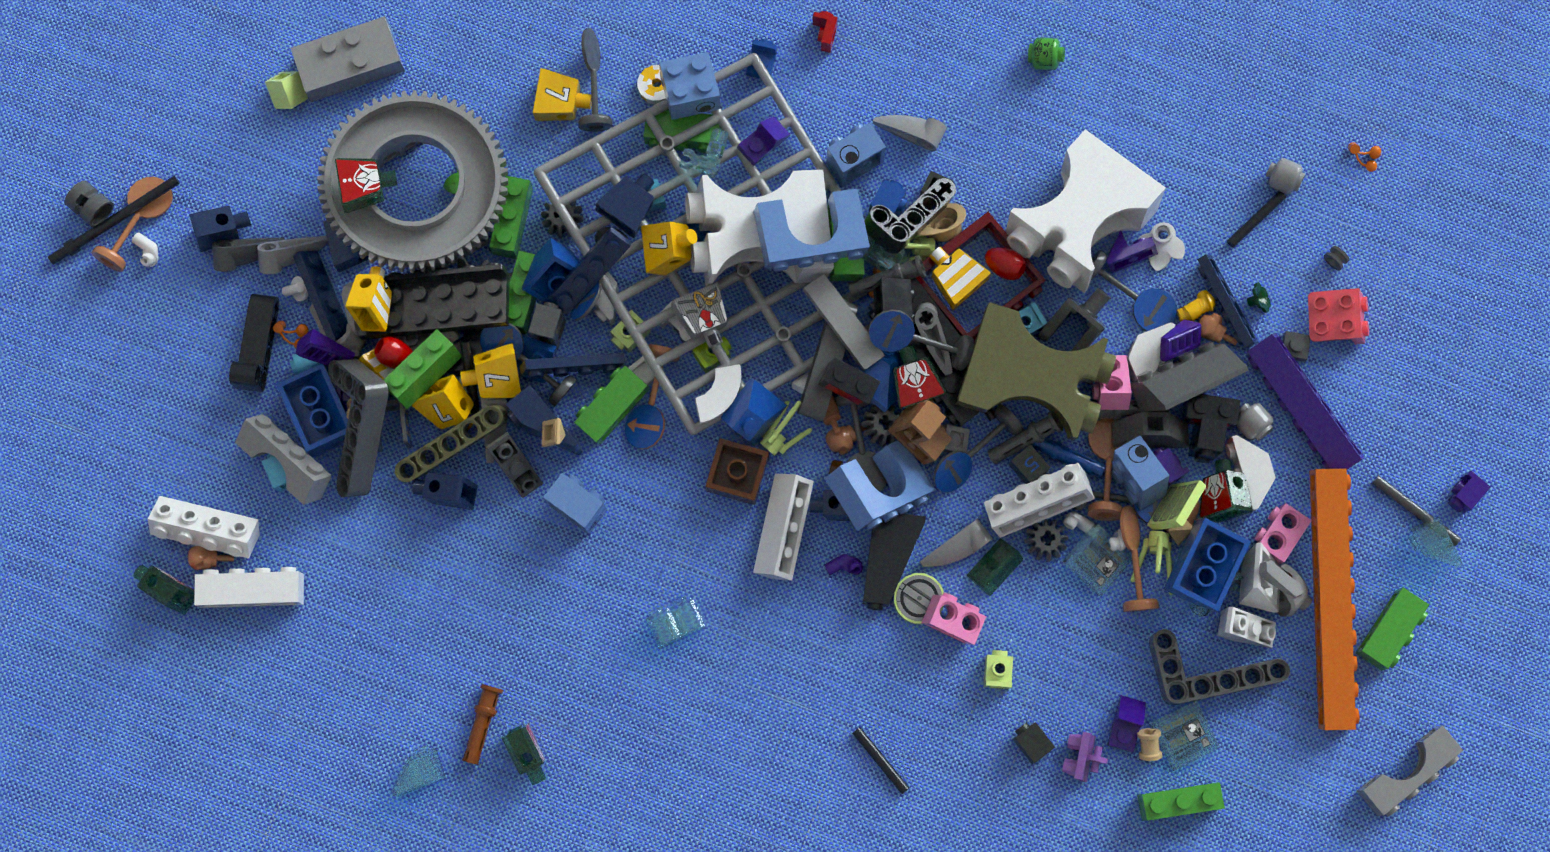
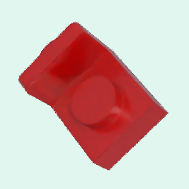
(828, 27)

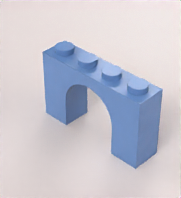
(783, 250)
(865, 503)

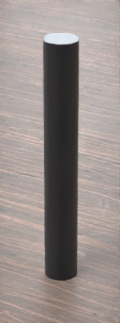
(1256, 219)
(468, 365)
(881, 761)

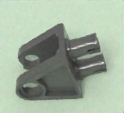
(1087, 310)

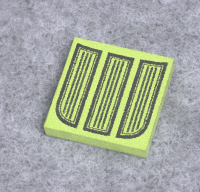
(1177, 505)

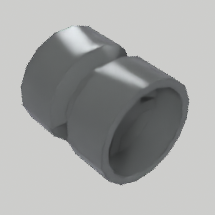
(86, 201)

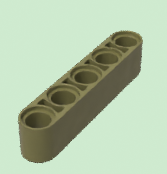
(440, 448)

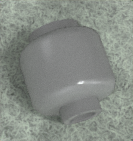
(1285, 176)
(1254, 421)

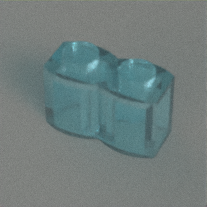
(675, 622)

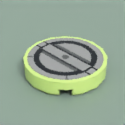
(914, 596)

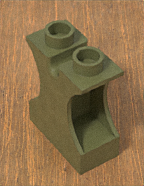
(1015, 366)

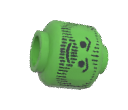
(1046, 53)

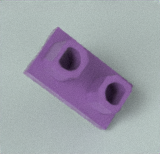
(1085, 746)

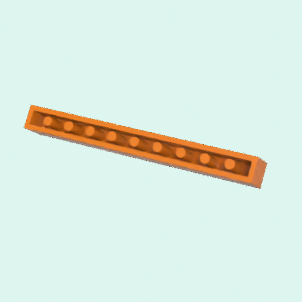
(1333, 599)

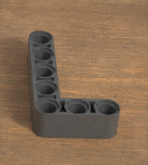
(364, 424)
(1211, 680)

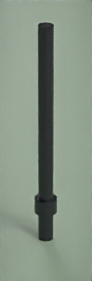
(73, 246)

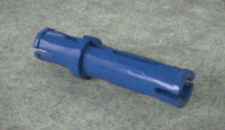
(1069, 456)

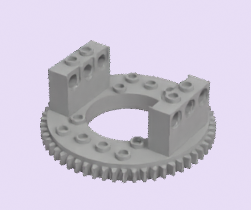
(389, 131)

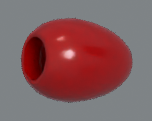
(1005, 263)
(391, 352)

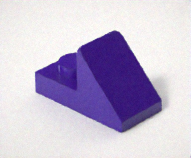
(763, 140)
(1123, 256)
(1126, 723)

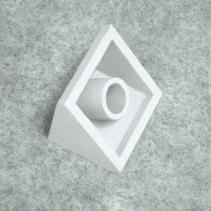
(1253, 589)

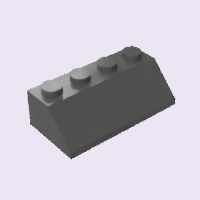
(1186, 377)

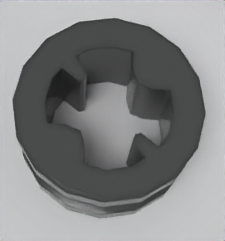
(1336, 258)

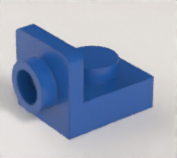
(767, 53)

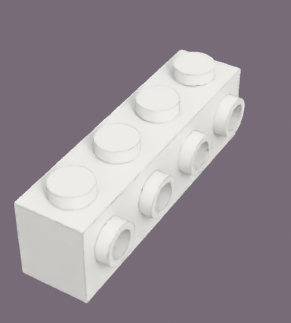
(1039, 500)
(783, 526)
(203, 527)
(249, 589)

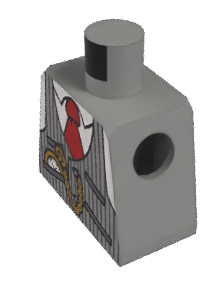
(702, 314)

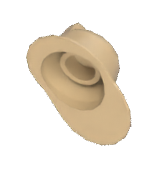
(946, 224)

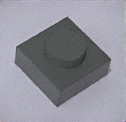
(1297, 345)

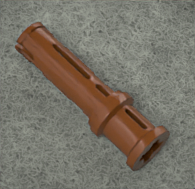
(484, 712)

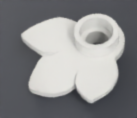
(1167, 247)

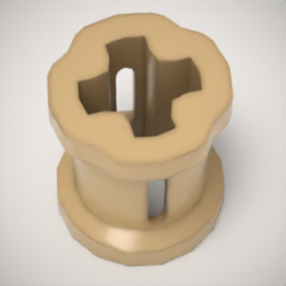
(1149, 744)

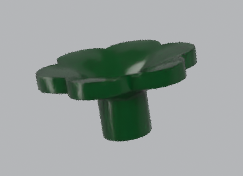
(1259, 298)

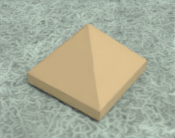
(552, 432)
(1179, 533)

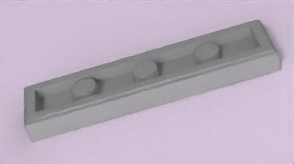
(843, 322)

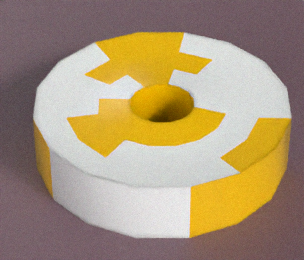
(645, 83)

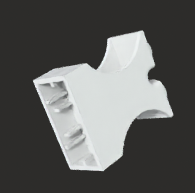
(1098, 198)
(735, 228)

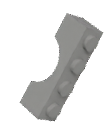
(304, 475)
(1434, 752)

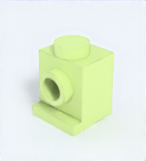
(624, 341)
(991, 677)

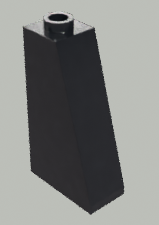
(887, 558)

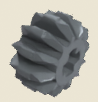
(555, 223)
(876, 430)
(1053, 547)

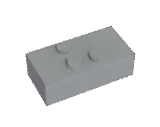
(347, 59)

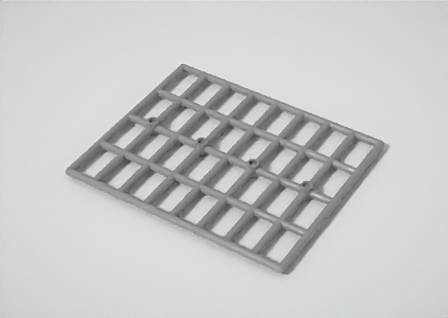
(743, 270)

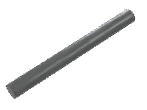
(1409, 505)

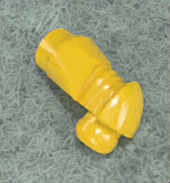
(1199, 306)

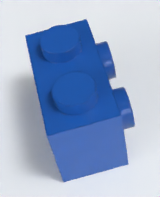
(891, 196)

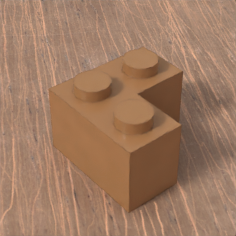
(921, 431)

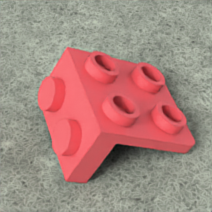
(1338, 315)

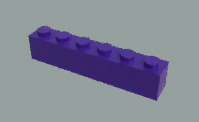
(1305, 404)

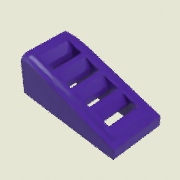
(1180, 339)
(317, 348)

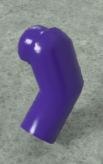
(845, 563)

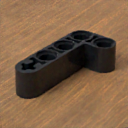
(900, 227)
(257, 342)

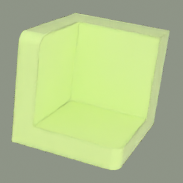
(286, 90)

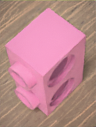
(1117, 392)
(1286, 537)
(952, 623)

